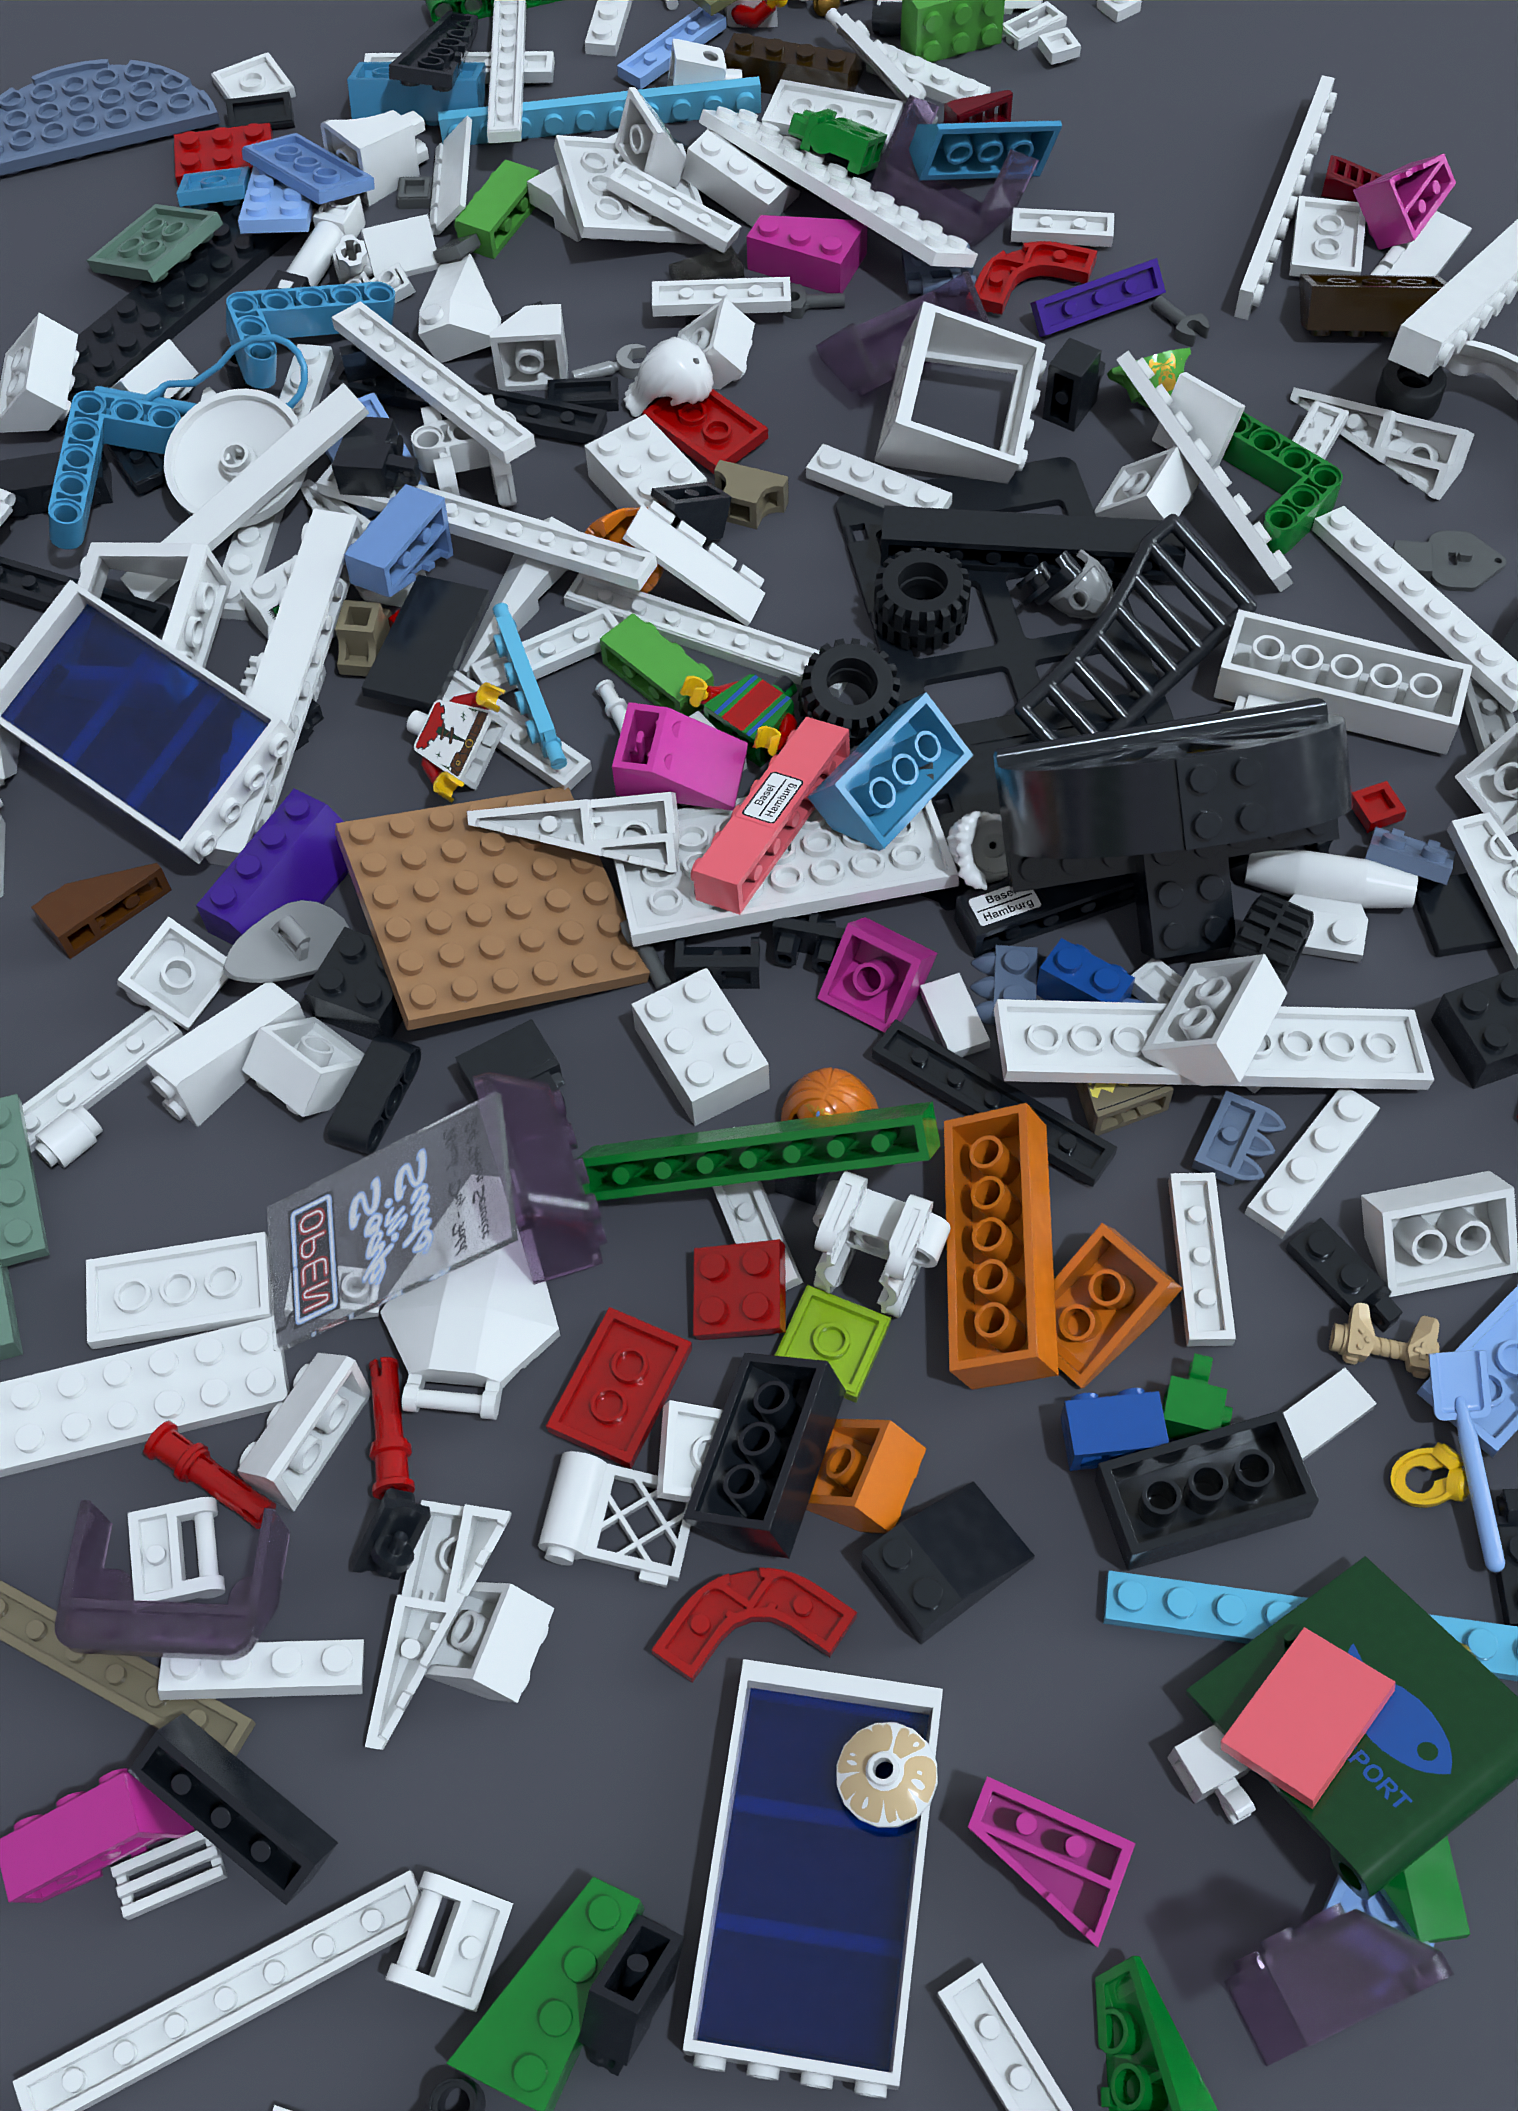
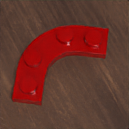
(1034, 259)
(747, 1598)

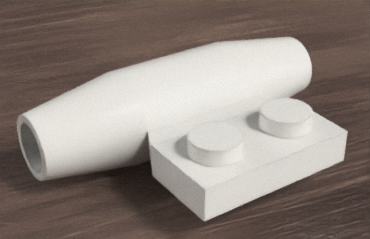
(1336, 893)

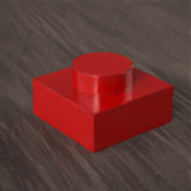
(1377, 806)

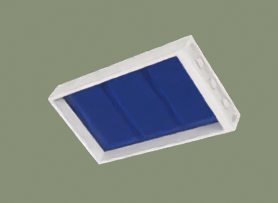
(138, 721)
(803, 1900)

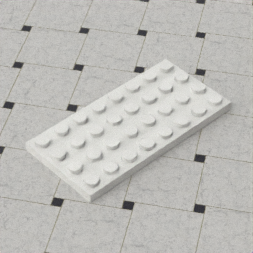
(812, 876)

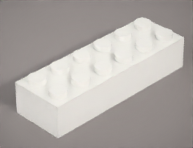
(1369, 683)

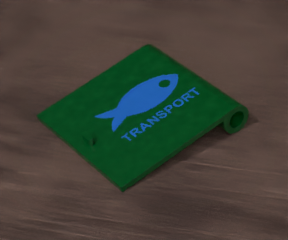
(1428, 1756)

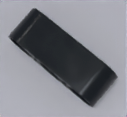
(374, 1094)

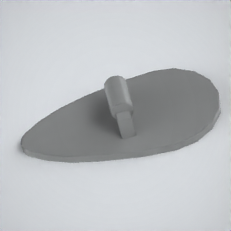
(285, 943)

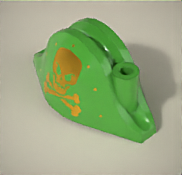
(1166, 367)

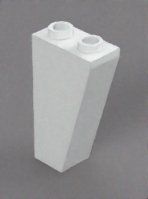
(207, 1063)

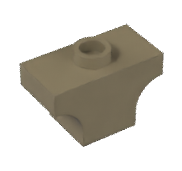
(752, 491)
(360, 635)

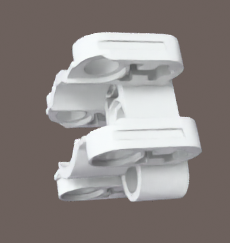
(447, 449)
(881, 1226)

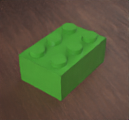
(950, 27)

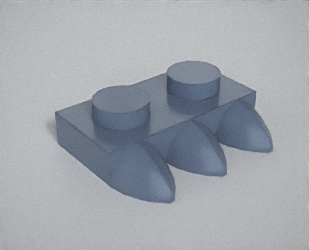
(1012, 977)
(1235, 1135)

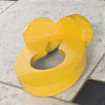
(1441, 1455)

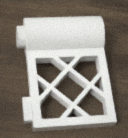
(578, 1515)

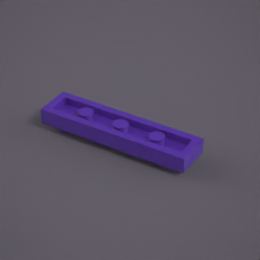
(1098, 297)

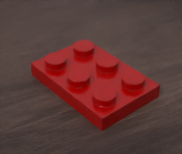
(216, 148)
(708, 429)
(619, 1387)

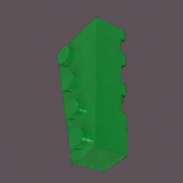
(534, 2026)

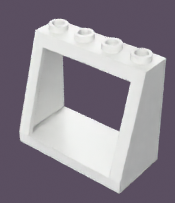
(960, 341)
(199, 594)

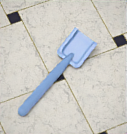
(1460, 1394)

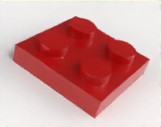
(739, 1290)

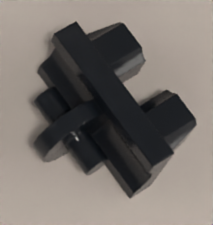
(807, 936)
(392, 1535)

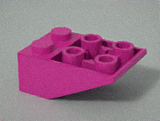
(677, 754)

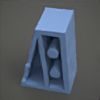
(400, 542)

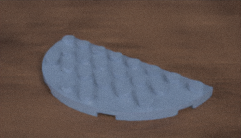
(95, 110)

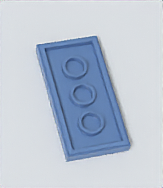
(308, 168)

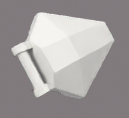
(471, 1331)

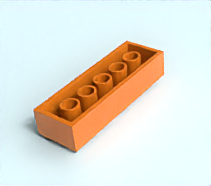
(999, 1248)

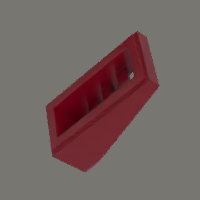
(962, 109)
(1344, 177)

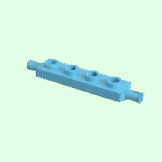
(529, 697)

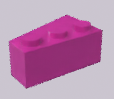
(1404, 200)
(808, 250)
(84, 1836)
(1056, 1853)

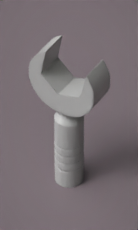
(623, 364)

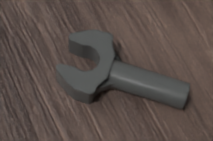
(802, 301)
(1184, 324)
(650, 958)

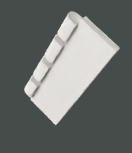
(450, 177)
(1428, 252)
(704, 570)

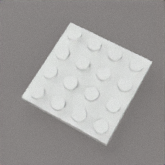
(601, 213)

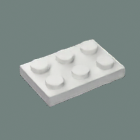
(1327, 237)

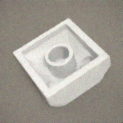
(175, 974)

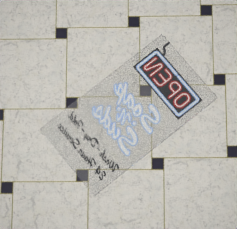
(390, 1222)

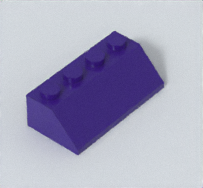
(283, 863)

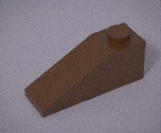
(95, 906)

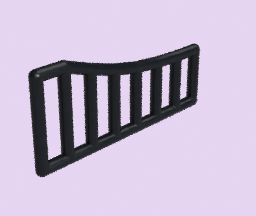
(1117, 610)

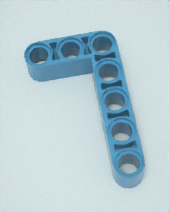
(291, 315)
(92, 422)

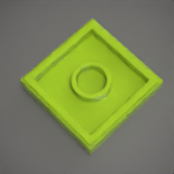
(838, 1333)

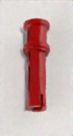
(390, 1448)
(194, 1464)

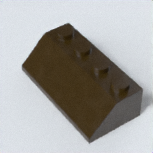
(792, 62)
(1362, 302)

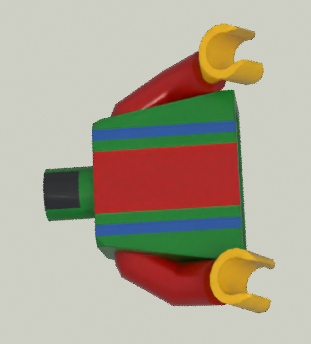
(748, 711)

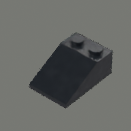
(944, 1560)

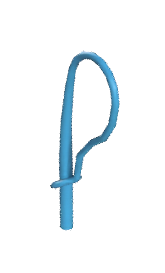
(183, 407)

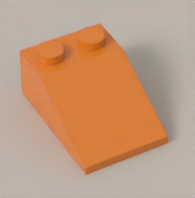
(1106, 1303)

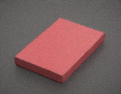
(1308, 1717)

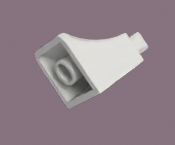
(379, 146)

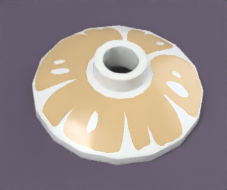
(903, 1794)

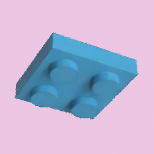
(213, 186)

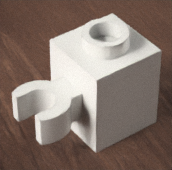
(1209, 1770)

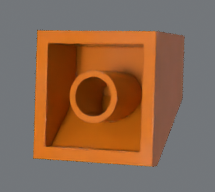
(866, 1474)

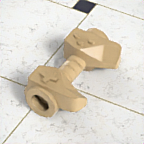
(1357, 1341)

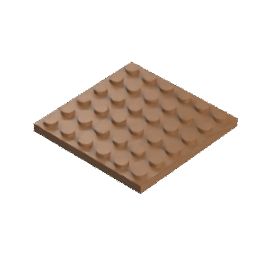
(483, 915)

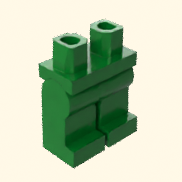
(839, 136)

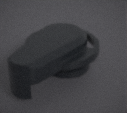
(1045, 583)

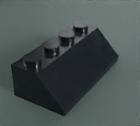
(766, 1453)

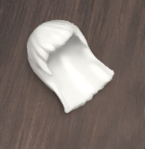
(672, 370)
(971, 852)

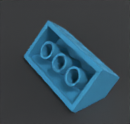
(375, 94)
(978, 148)
(881, 780)

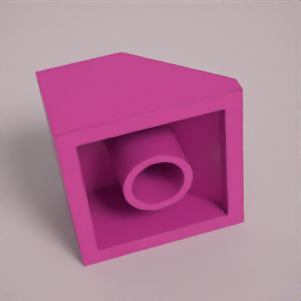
(876, 974)

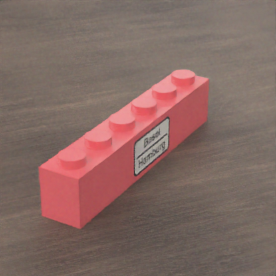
(769, 816)

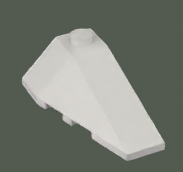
(457, 311)

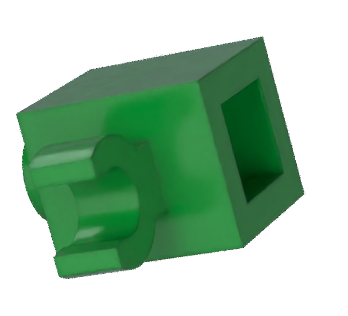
(1194, 1405)

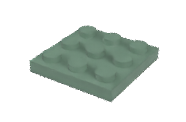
(155, 243)

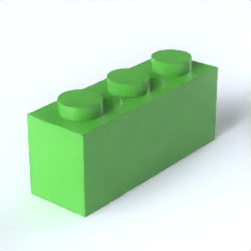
(498, 208)
(651, 663)

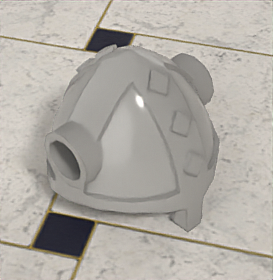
(1087, 592)

